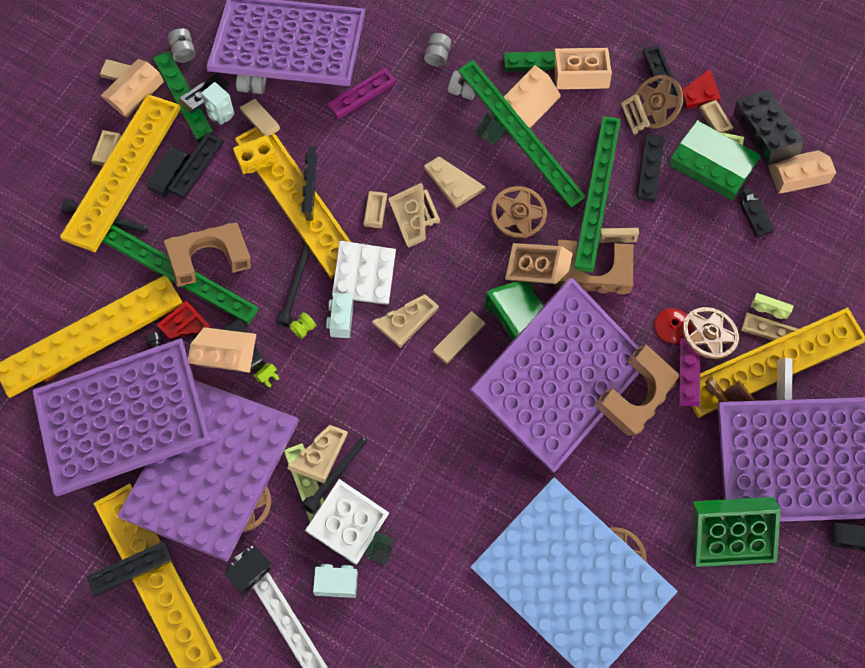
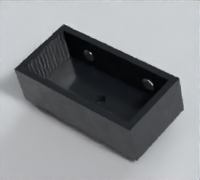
(773, 139)

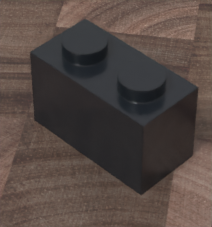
(248, 570)

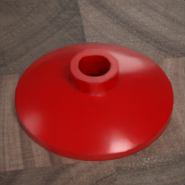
(668, 332)

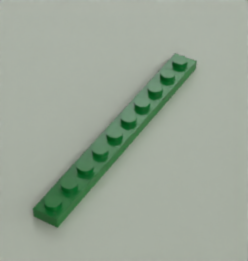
(521, 134)
(597, 195)
(159, 263)

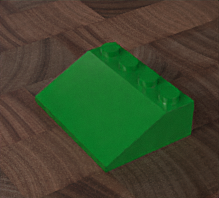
(714, 160)
(735, 531)

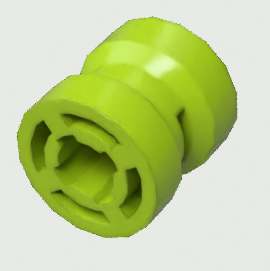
(302, 325)

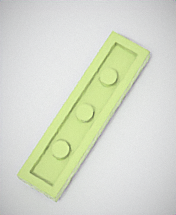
(305, 485)

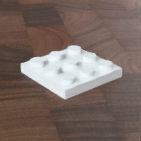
(364, 272)
(347, 521)

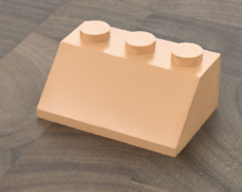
(582, 68)
(132, 87)
(533, 96)
(802, 171)
(538, 263)
(222, 349)

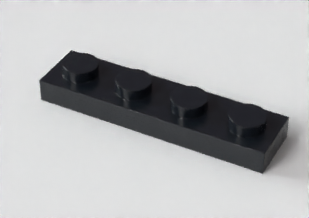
(658, 66)
(195, 166)
(650, 168)
(310, 177)
(129, 569)

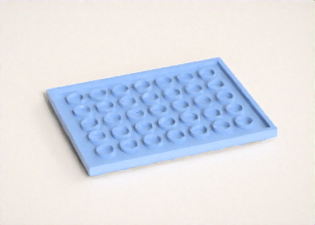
(573, 579)

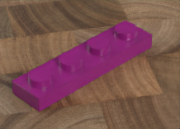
(361, 93)
(689, 375)

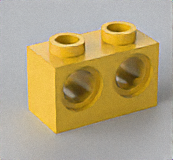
(253, 151)

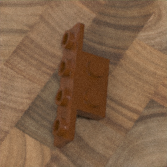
(734, 393)

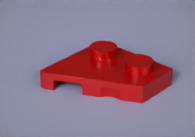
(701, 91)
(182, 322)

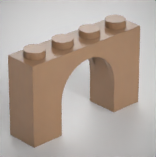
(225, 238)
(617, 280)
(659, 380)

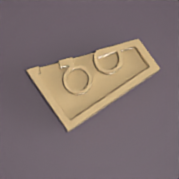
(453, 182)
(410, 215)
(406, 321)
(320, 455)

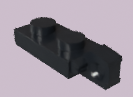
(755, 214)

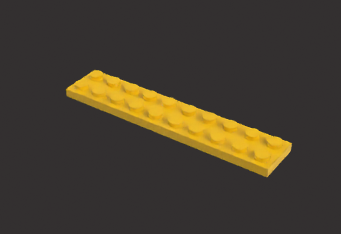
(120, 173)
(286, 185)
(88, 335)
(804, 346)
(161, 590)

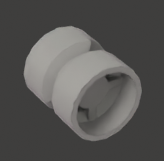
(181, 45)
(437, 49)
(254, 83)
(456, 88)

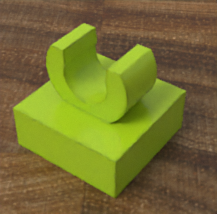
(264, 374)

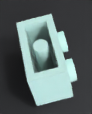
(217, 103)
(341, 315)
(335, 581)

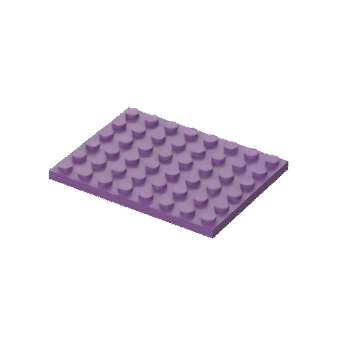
(288, 41)
(556, 373)
(120, 417)
(799, 453)
(213, 488)

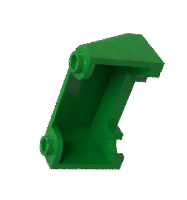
(513, 305)

